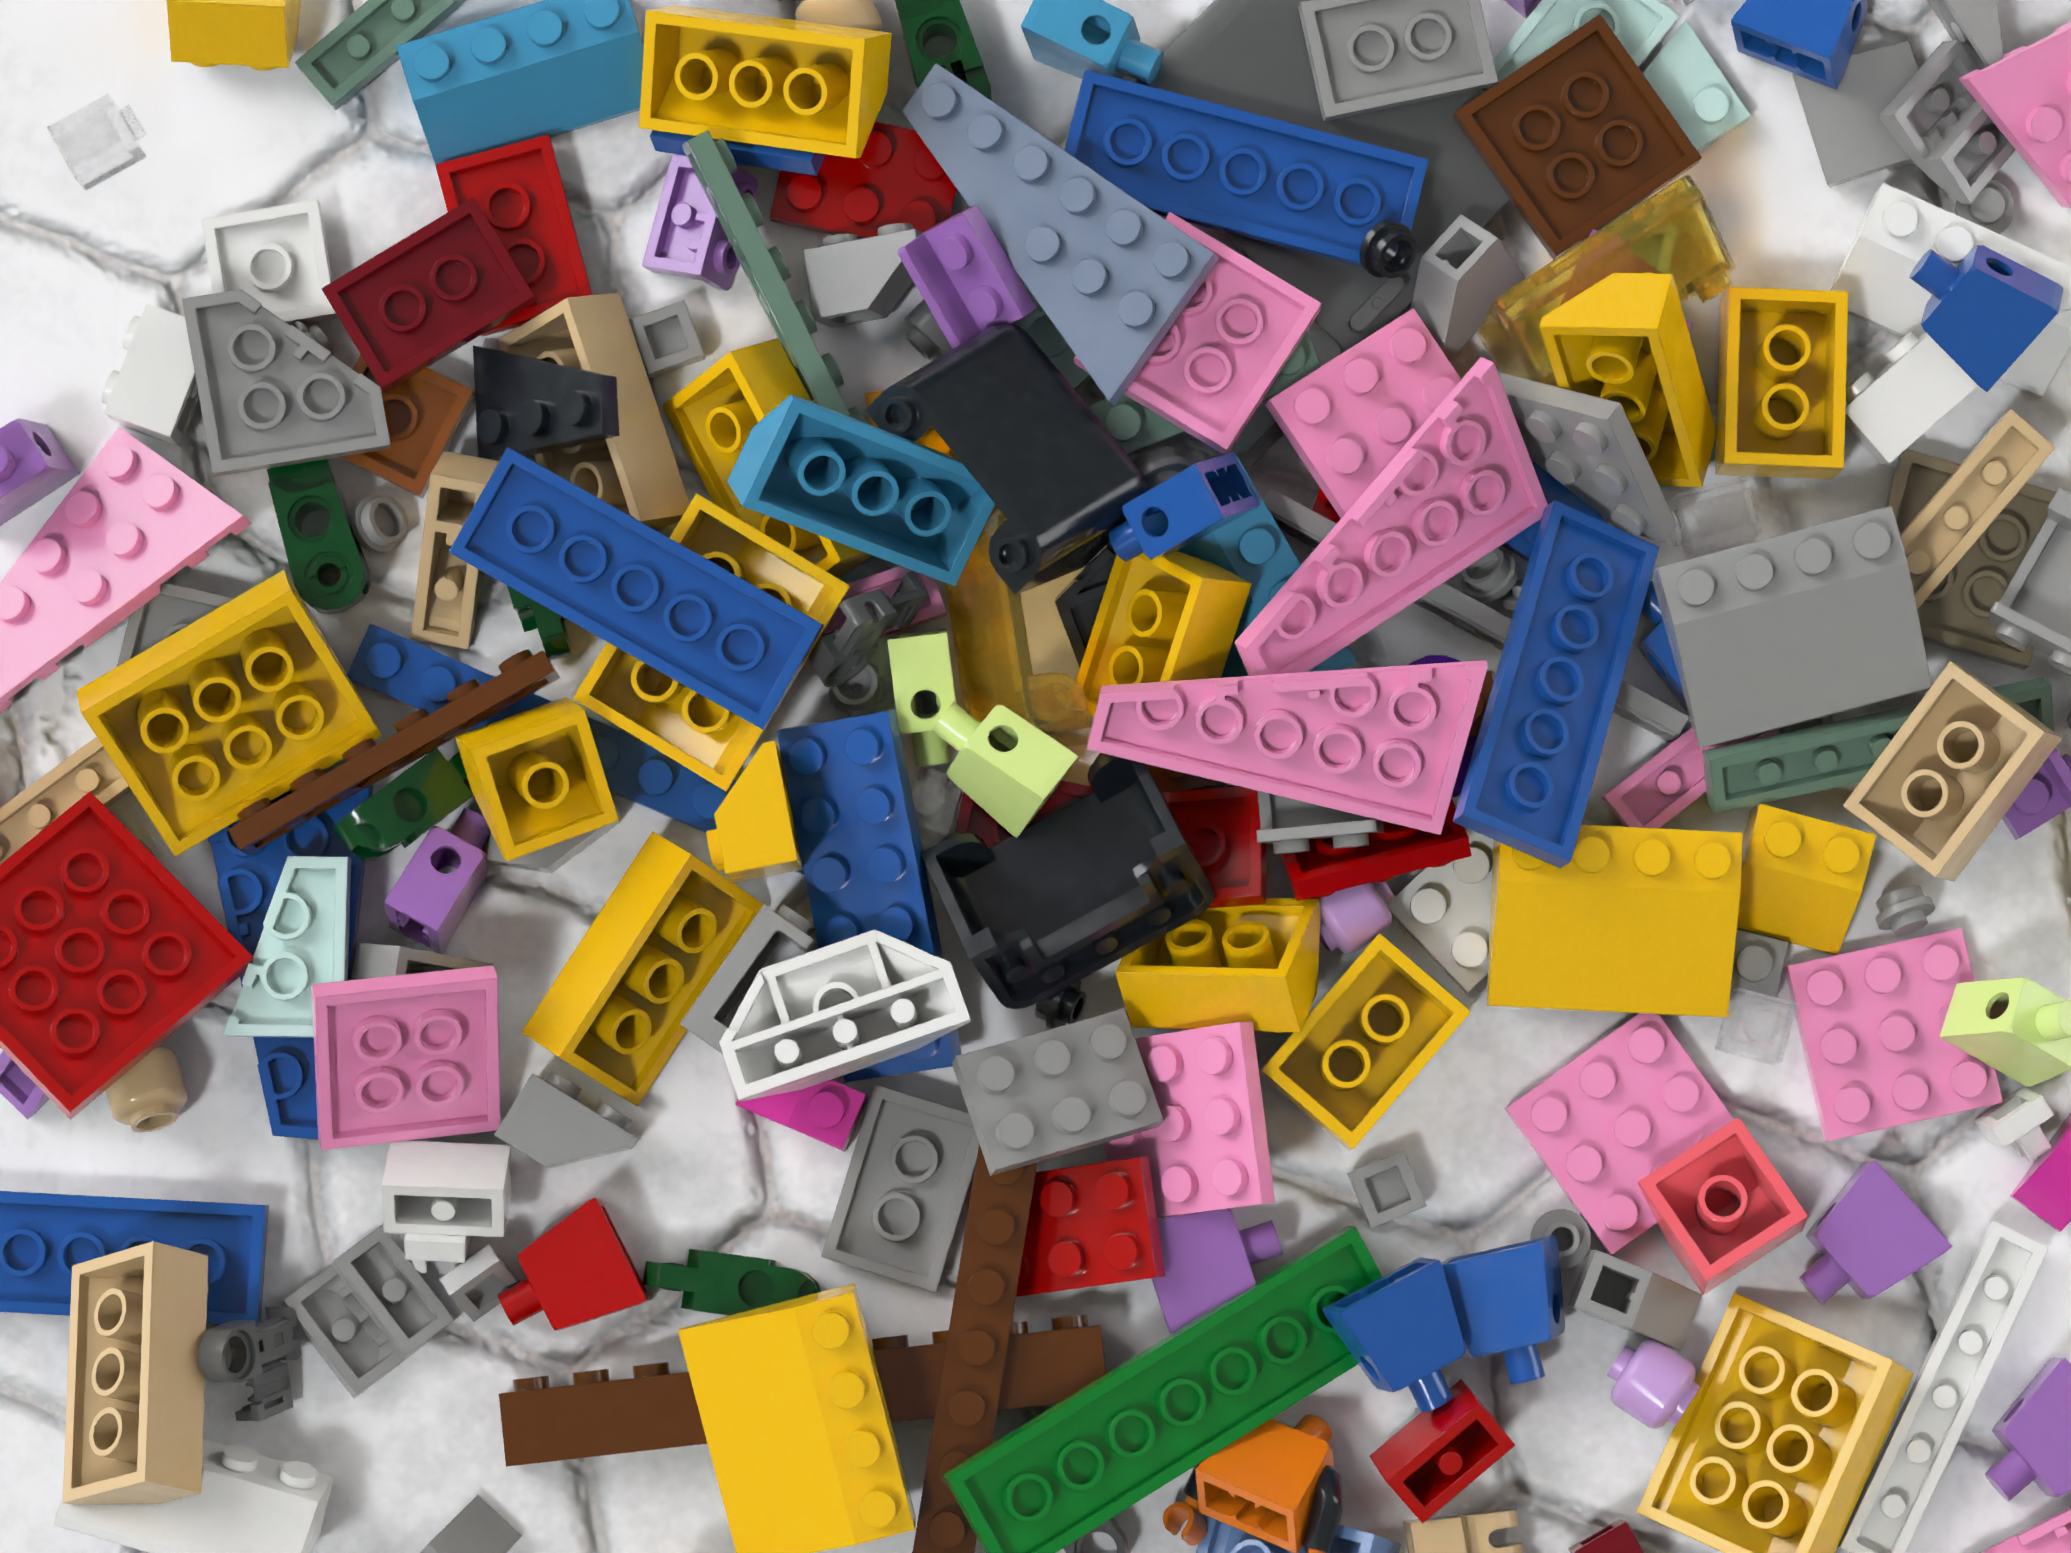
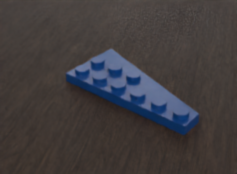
(246, 893)

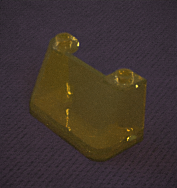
(996, 653)

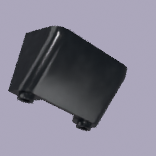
(1025, 445)
(1071, 886)

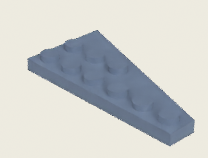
(1082, 246)

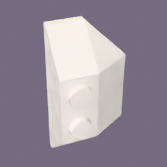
(839, 1014)

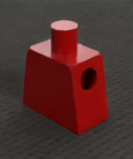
(576, 1272)

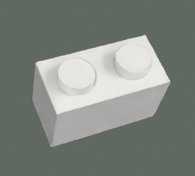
(157, 379)
(1905, 396)
(447, 1188)

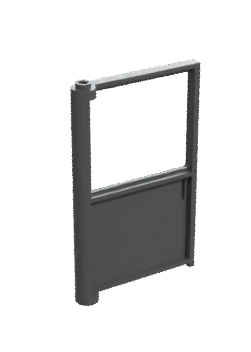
(1259, 62)

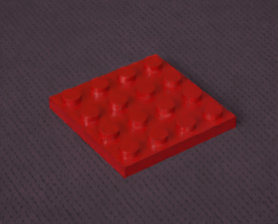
(99, 955)

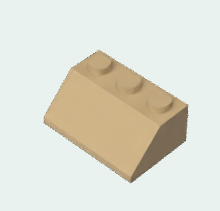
(1952, 772)

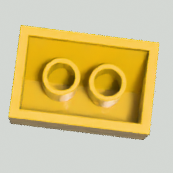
(1162, 623)
(1228, 969)

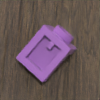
(2043, 796)

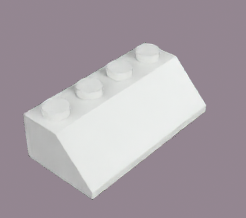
(1894, 239)
(243, 1508)

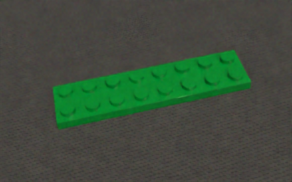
(1165, 1407)

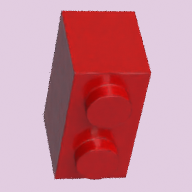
(1441, 1452)

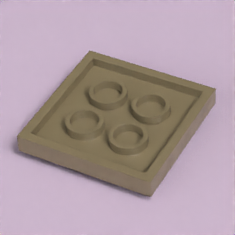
(1960, 605)

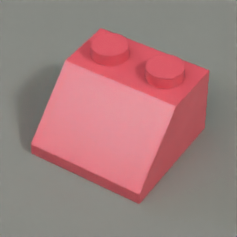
(1722, 1205)

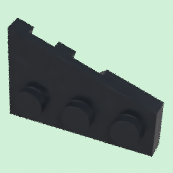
(539, 404)

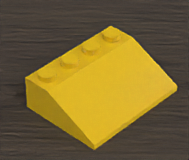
(226, 712)
(669, 713)
(1622, 927)
(798, 1425)
(1775, 1436)

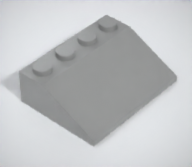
(1793, 627)

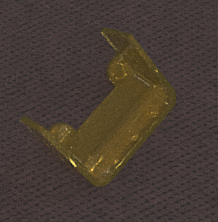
(1659, 236)

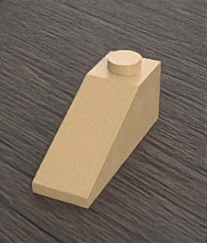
(446, 585)

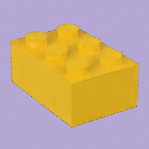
(1781, 383)
(1364, 1042)

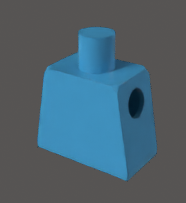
(1089, 37)

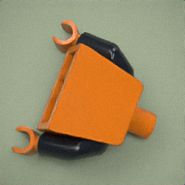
(1270, 1485)

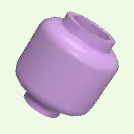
(1354, 916)
(1653, 1383)

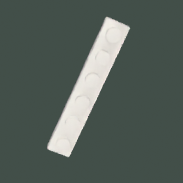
(1944, 1392)

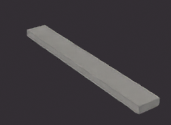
(1477, 618)

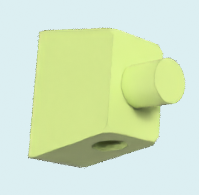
(918, 664)
(1004, 763)
(2011, 1027)

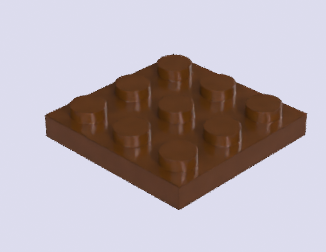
(1577, 137)

